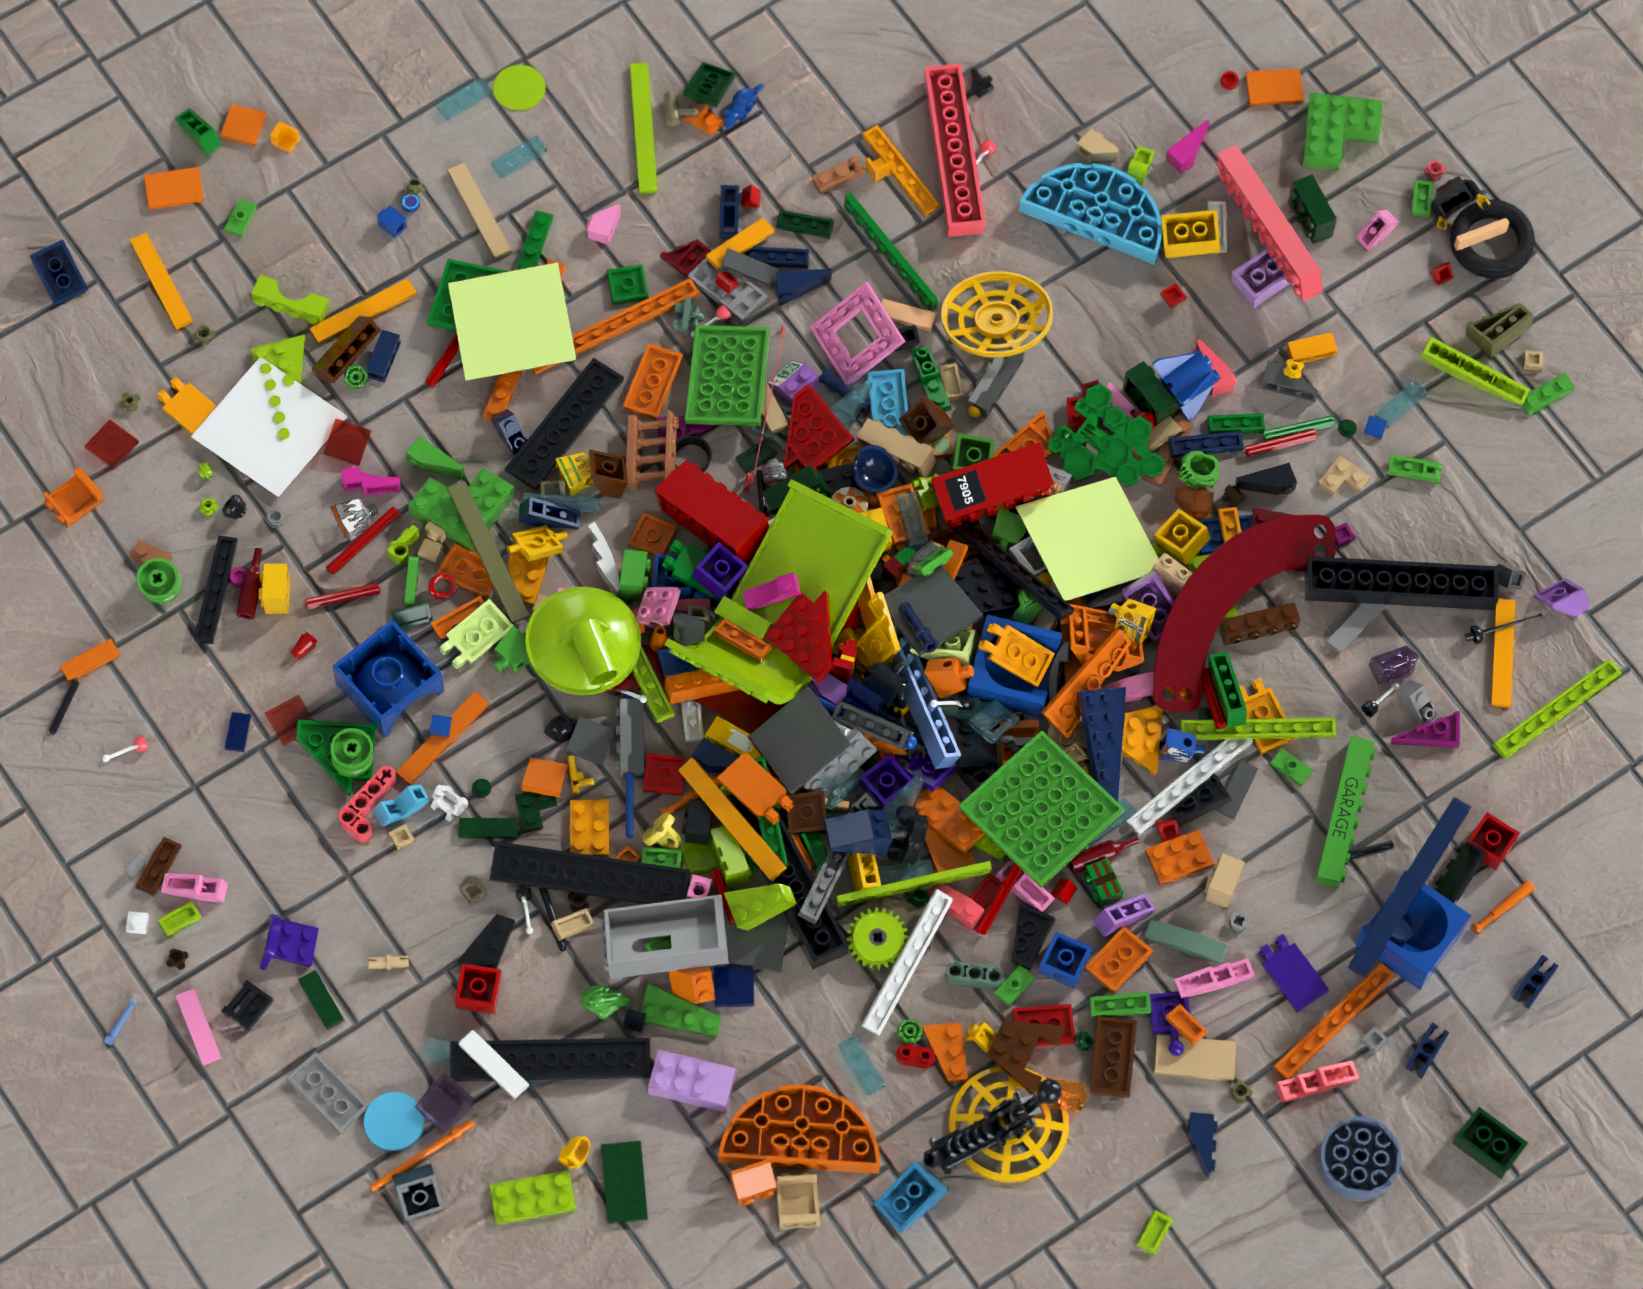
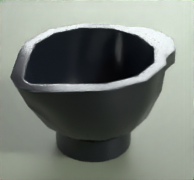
(560, 728)

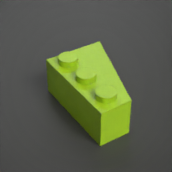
(730, 857)
(759, 904)

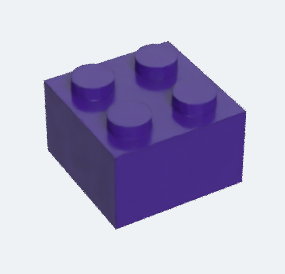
(719, 571)
(884, 780)

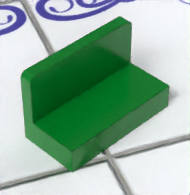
(815, 849)

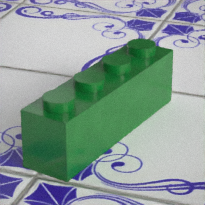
(1227, 689)

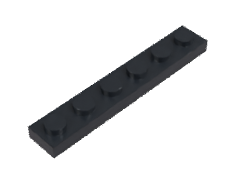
(215, 590)

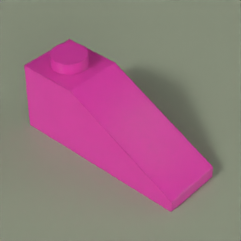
(1185, 151)

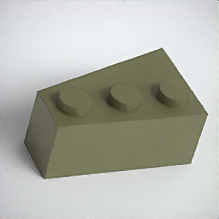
(1499, 330)

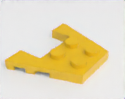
(880, 640)

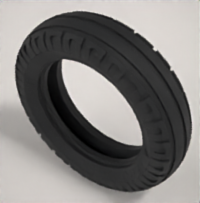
(1488, 267)

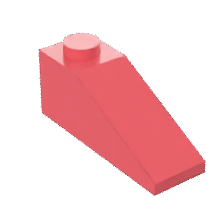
(1227, 380)
(962, 907)

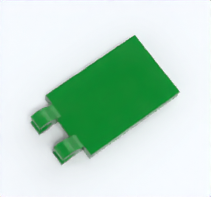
(685, 564)

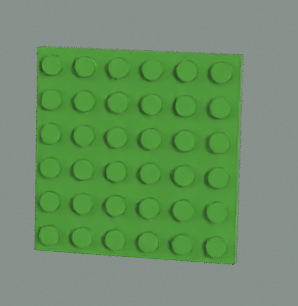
(1041, 808)

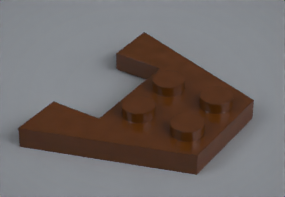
(1014, 1048)

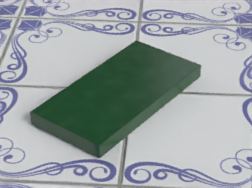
(624, 1182)

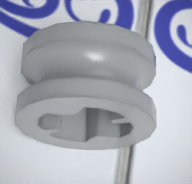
(1235, 927)

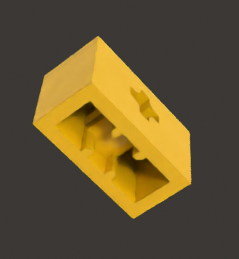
(863, 871)

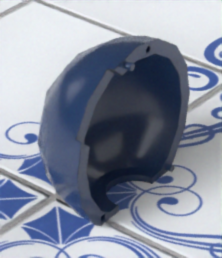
(874, 469)

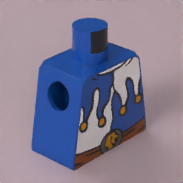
(1179, 746)

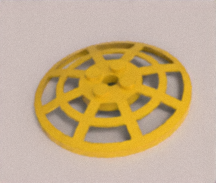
(990, 311)
(1006, 1157)

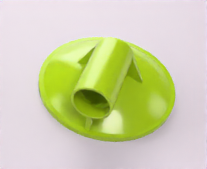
(583, 640)

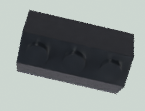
(1461, 871)

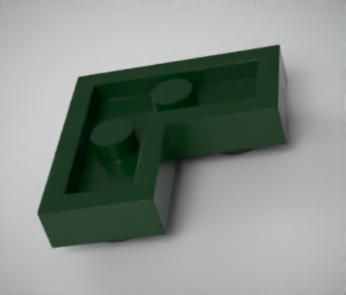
(529, 806)

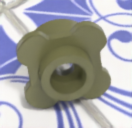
(414, 186)
(203, 329)
(133, 406)
(1240, 1086)

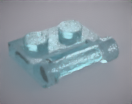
(990, 717)

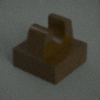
(1236, 495)

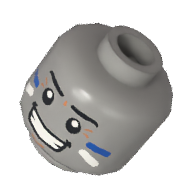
(773, 472)

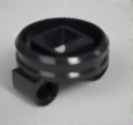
(914, 838)

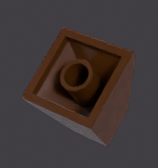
(926, 421)
(608, 473)

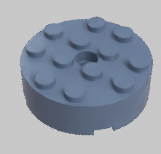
(1345, 1173)

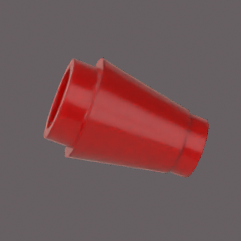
(303, 646)

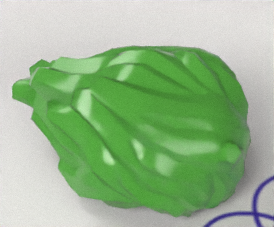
(1027, 610)
(603, 1000)

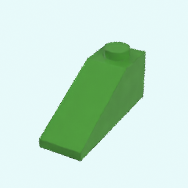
(431, 459)

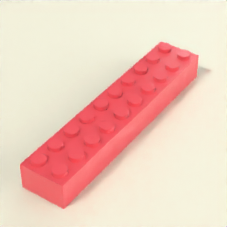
(954, 150)
(1269, 223)

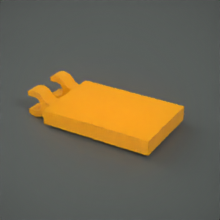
(187, 407)
(1017, 654)
(1263, 706)

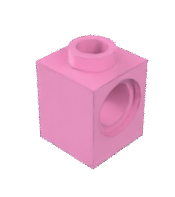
(699, 883)

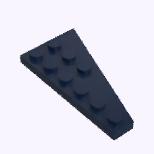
(1103, 728)

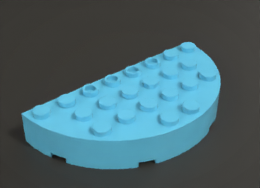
(1098, 206)

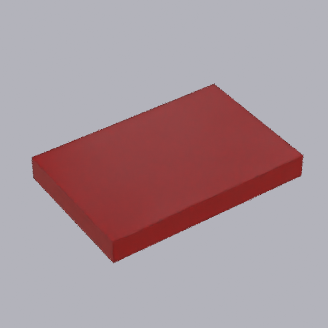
(1049, 1015)

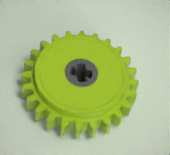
(863, 938)

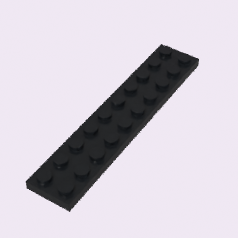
(587, 874)
(560, 1059)

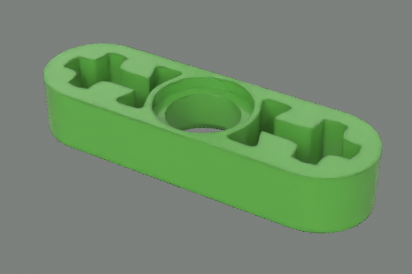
(412, 581)

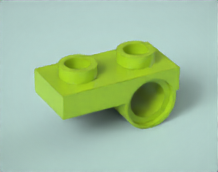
(1140, 164)
(405, 540)

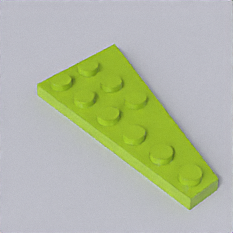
(288, 357)

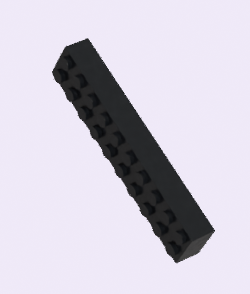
(1401, 583)
(819, 941)

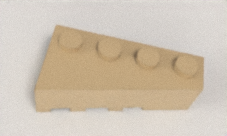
(903, 449)

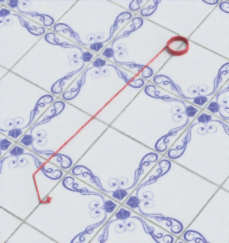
(750, 476)

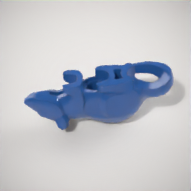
(742, 101)

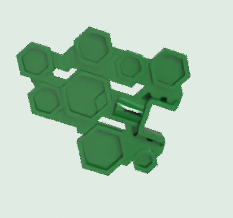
(1113, 450)

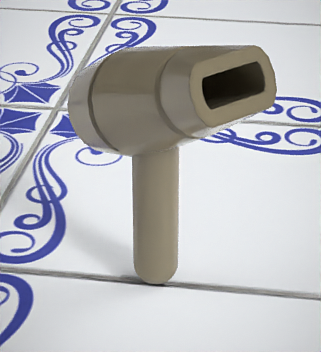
(672, 111)

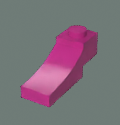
(355, 479)
(772, 592)

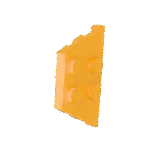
(1142, 737)

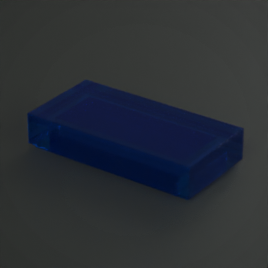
(238, 732)

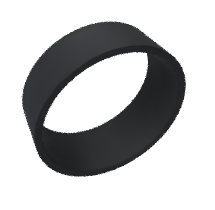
(695, 440)

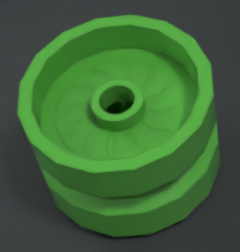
(148, 579)
(351, 752)

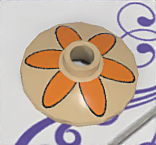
(856, 496)

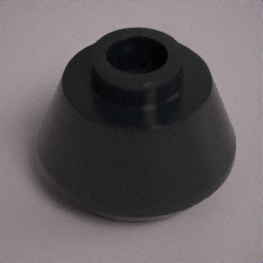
(234, 507)

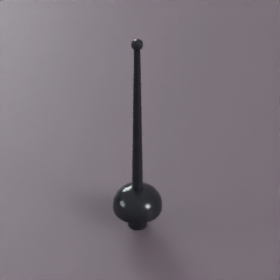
(1476, 633)

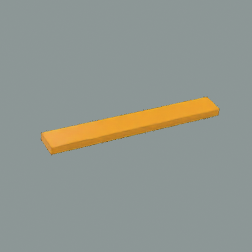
(732, 819)

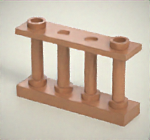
(635, 444)

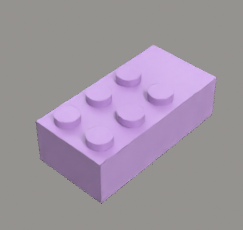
(1259, 279)
(692, 1081)

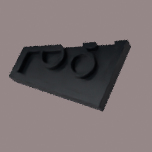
(1205, 800)
(1031, 934)
(490, 943)

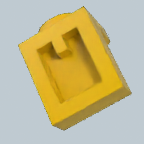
(981, 1035)

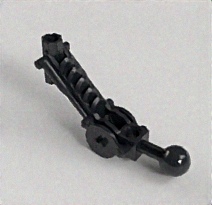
(968, 1141)

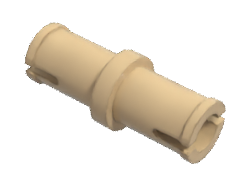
(388, 962)

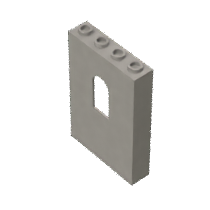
(694, 928)

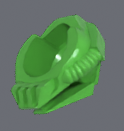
(1199, 470)

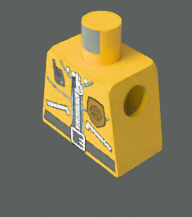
(1133, 619)

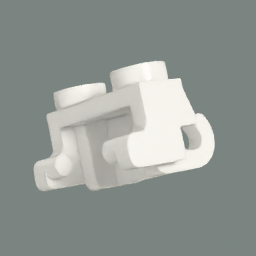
(448, 801)

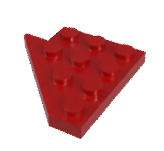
(814, 431)

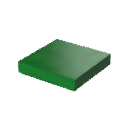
(627, 284)

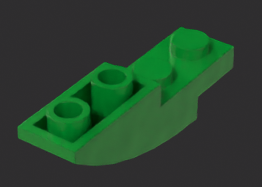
(930, 377)

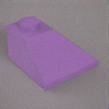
(1564, 597)

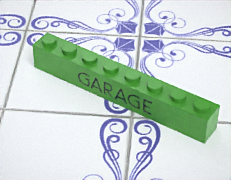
(1344, 812)

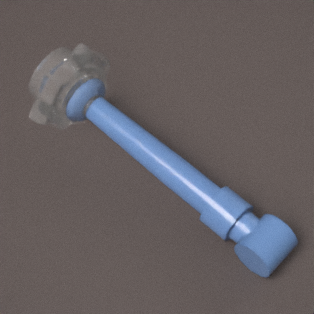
(133, 1000)

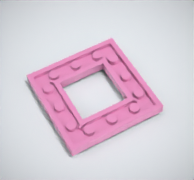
(888, 338)

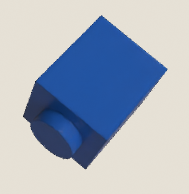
(391, 221)

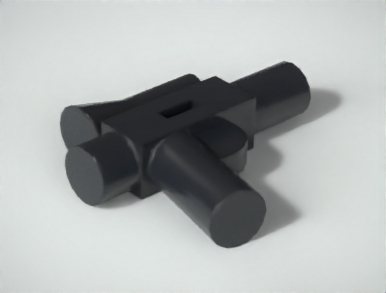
(979, 84)

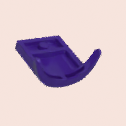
(289, 942)

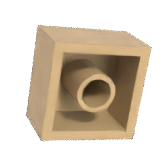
(1223, 880)

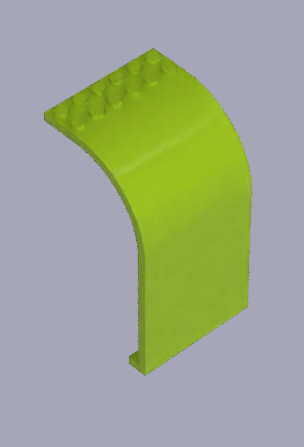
(828, 551)

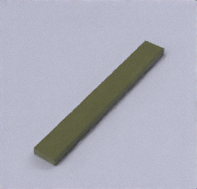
(488, 552)

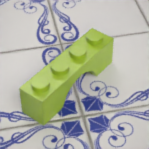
(311, 308)

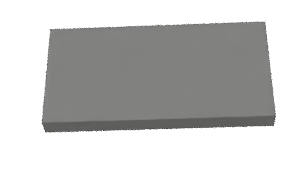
(327, 1093)

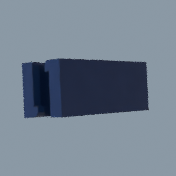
(383, 356)
(1538, 975)
(1427, 1057)

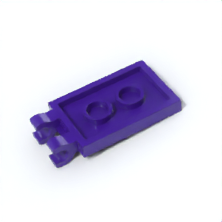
(1293, 974)

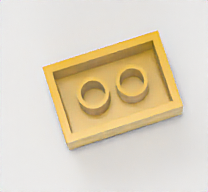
(1191, 234)

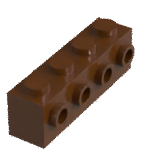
(346, 349)
(1259, 624)

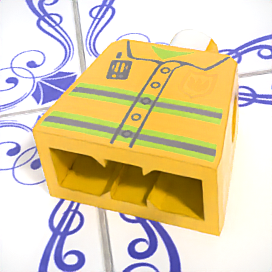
(575, 472)

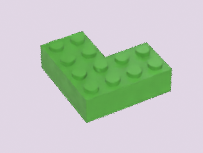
(1334, 119)
(435, 505)

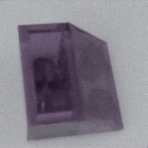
(1393, 665)
(444, 1103)

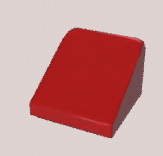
(1167, 829)

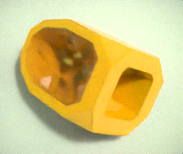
(575, 1152)

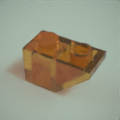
(1194, 502)

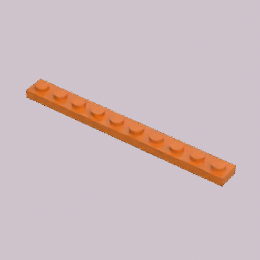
(629, 318)
(507, 382)

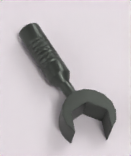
(902, 722)

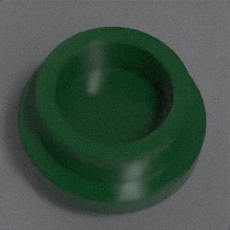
(1347, 428)
(481, 788)
(919, 898)
(1083, 1040)

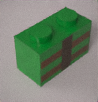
(1103, 882)

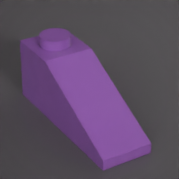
(1123, 914)

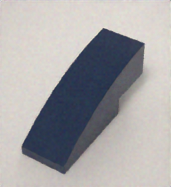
(729, 211)

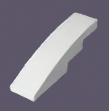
(606, 564)

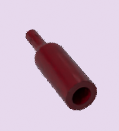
(250, 589)
(1107, 849)

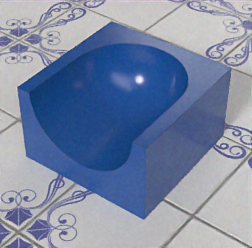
(386, 676)
(996, 683)
(1436, 929)

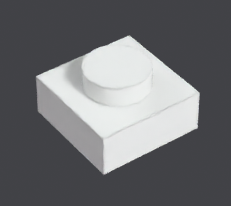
(137, 922)

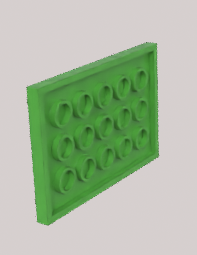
(727, 375)

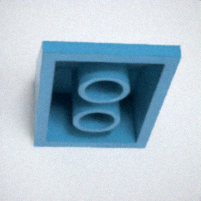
(911, 1196)

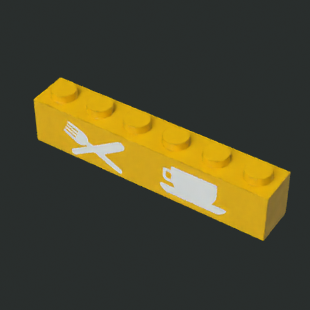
(735, 741)

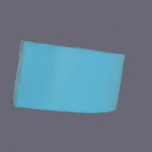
(406, 804)

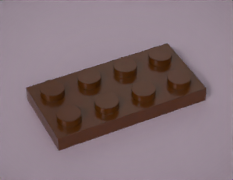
(1113, 1057)

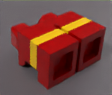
(845, 664)

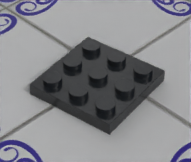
(987, 588)

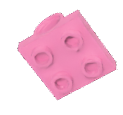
(658, 606)

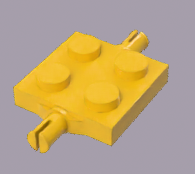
(537, 543)

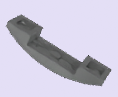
(1055, 680)

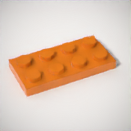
(653, 381)
(947, 819)

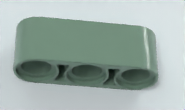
(983, 971)

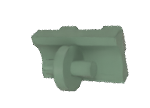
(689, 314)

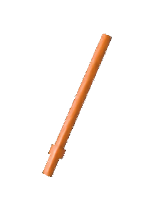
(455, 1133)

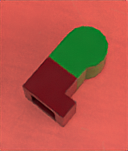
(898, 564)

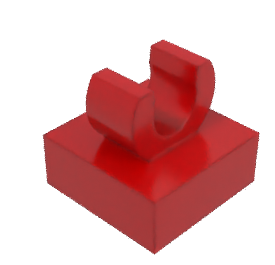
(1173, 295)

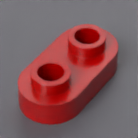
(915, 1057)

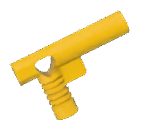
(577, 776)

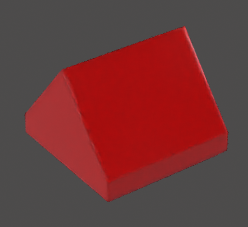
(750, 196)
(1442, 273)
(726, 282)
(1064, 890)

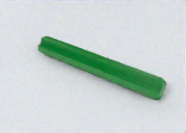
(1315, 424)

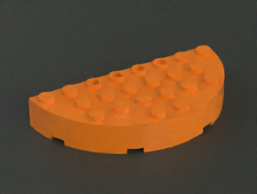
(801, 1131)

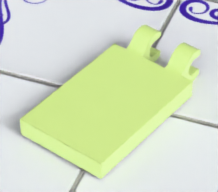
(476, 634)

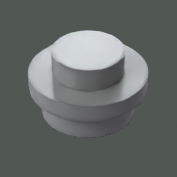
(275, 518)

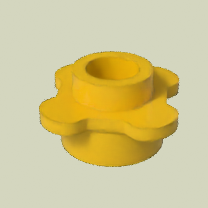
(1288, 371)

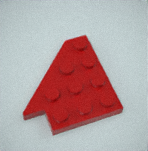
(805, 635)

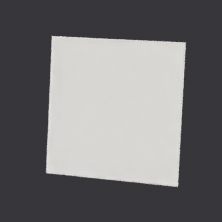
(247, 435)

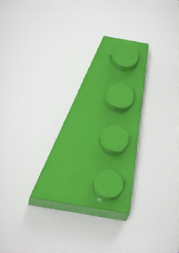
(675, 1013)

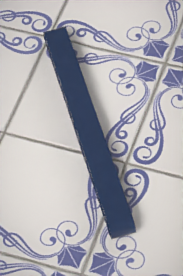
(1409, 887)

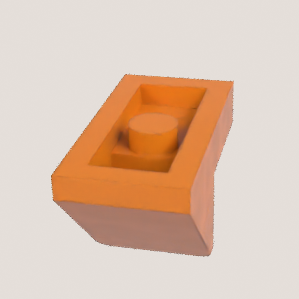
(704, 120)

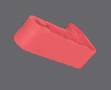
(371, 800)

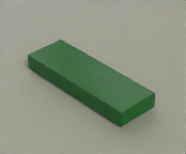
(1237, 422)

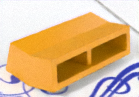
(1312, 348)

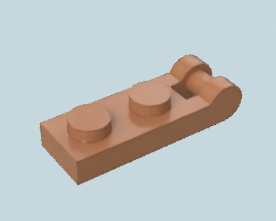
(838, 175)

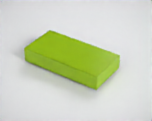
(179, 919)
(1154, 1232)

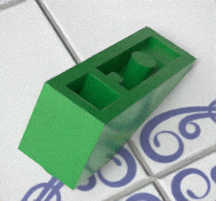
(199, 131)

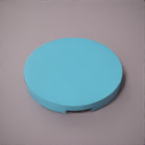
(393, 1122)

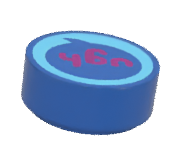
(410, 202)

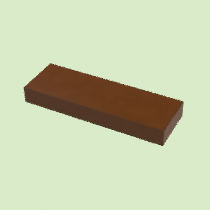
(158, 866)

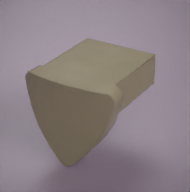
(553, 487)

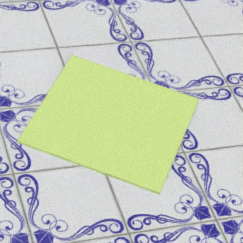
(512, 321)
(1088, 538)

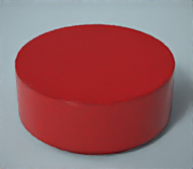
(1229, 80)

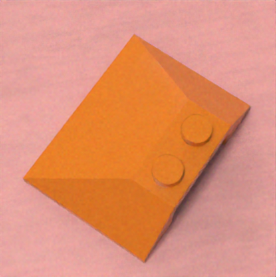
(1090, 629)

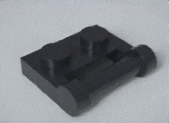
(253, 1007)

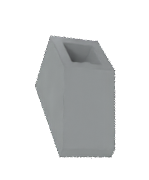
(1417, 701)

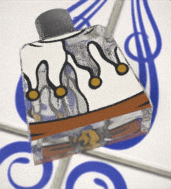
(353, 518)

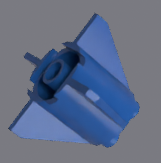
(1188, 379)

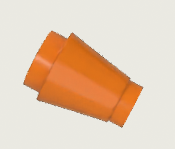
(658, 639)

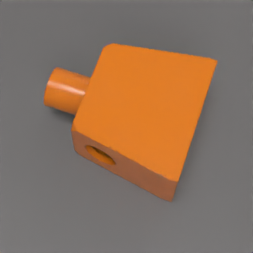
(948, 675)

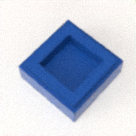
(1375, 426)
(440, 725)

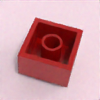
(1494, 838)
(478, 989)

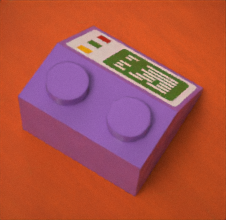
(793, 379)

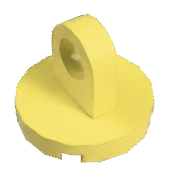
(661, 831)

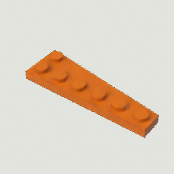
(1064, 708)

